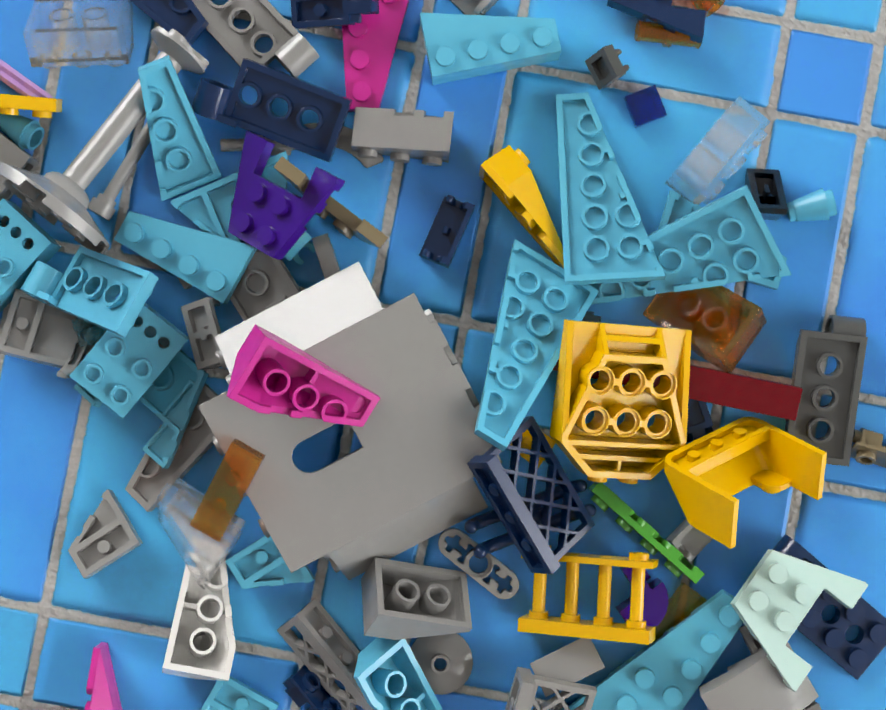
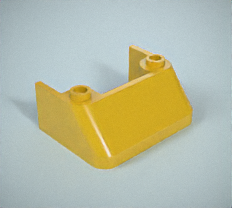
(732, 459)

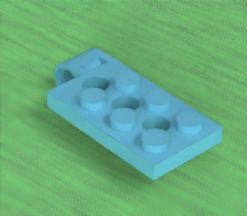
(79, 298)

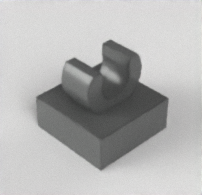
(606, 66)

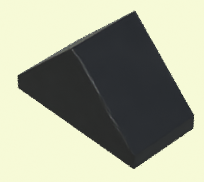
(767, 192)

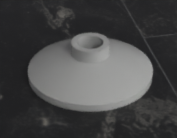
(455, 653)

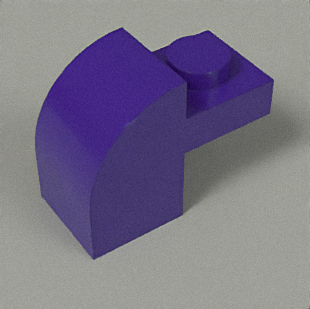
(655, 600)

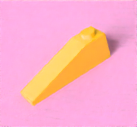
(516, 188)

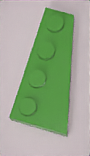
(651, 539)

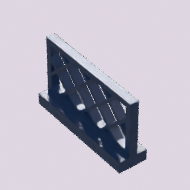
(515, 515)

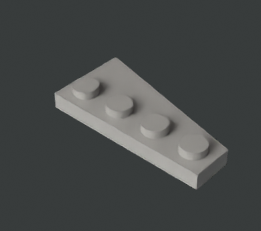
(151, 477)

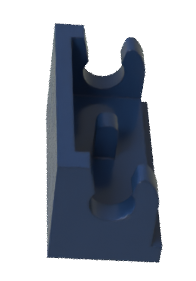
(447, 231)

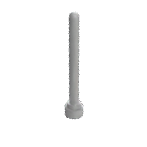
(105, 203)

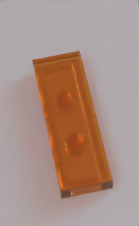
(227, 489)

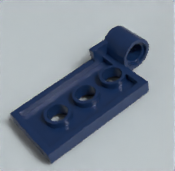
(227, 106)
(830, 635)

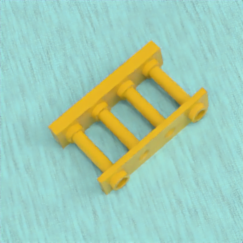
(602, 625)

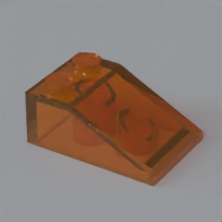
(719, 321)

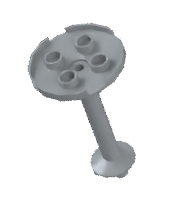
(64, 195)

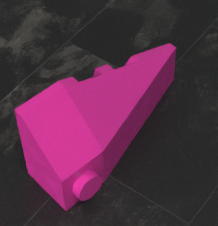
(288, 381)
(102, 681)

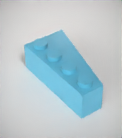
(482, 44)

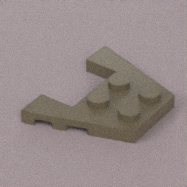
(344, 220)

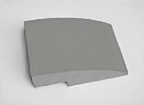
(755, 686)

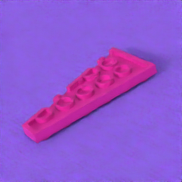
(370, 52)

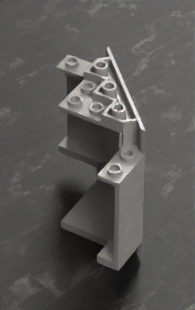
(415, 444)

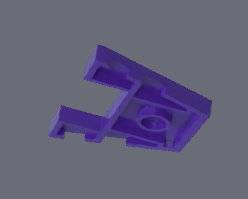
(268, 213)

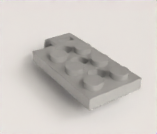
(288, 44)

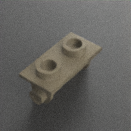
(868, 448)

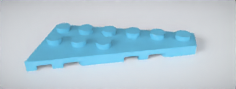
(708, 249)

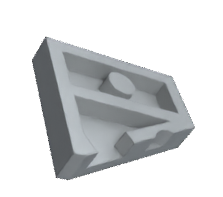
(104, 537)

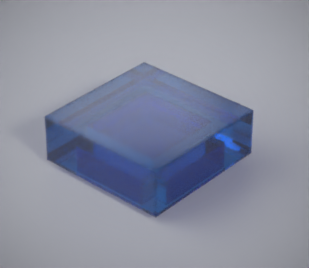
(645, 106)

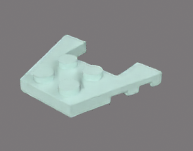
(780, 597)

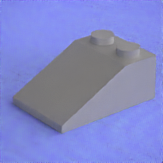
(413, 600)

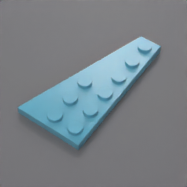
(598, 214)
(526, 340)
(672, 666)

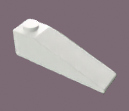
(202, 630)

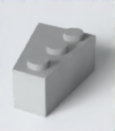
(402, 135)

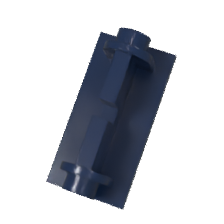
(306, 687)

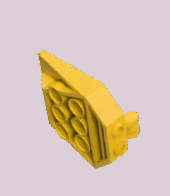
(631, 448)

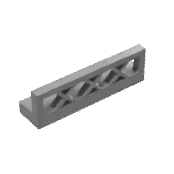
(326, 639)

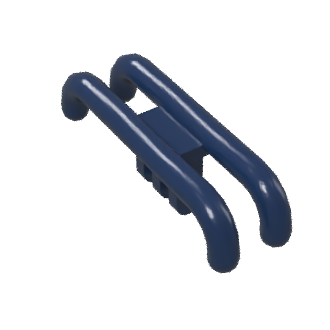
(505, 540)

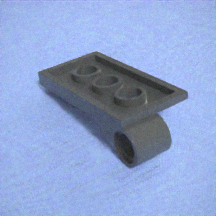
(846, 342)

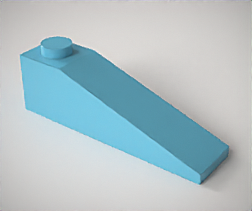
(393, 677)

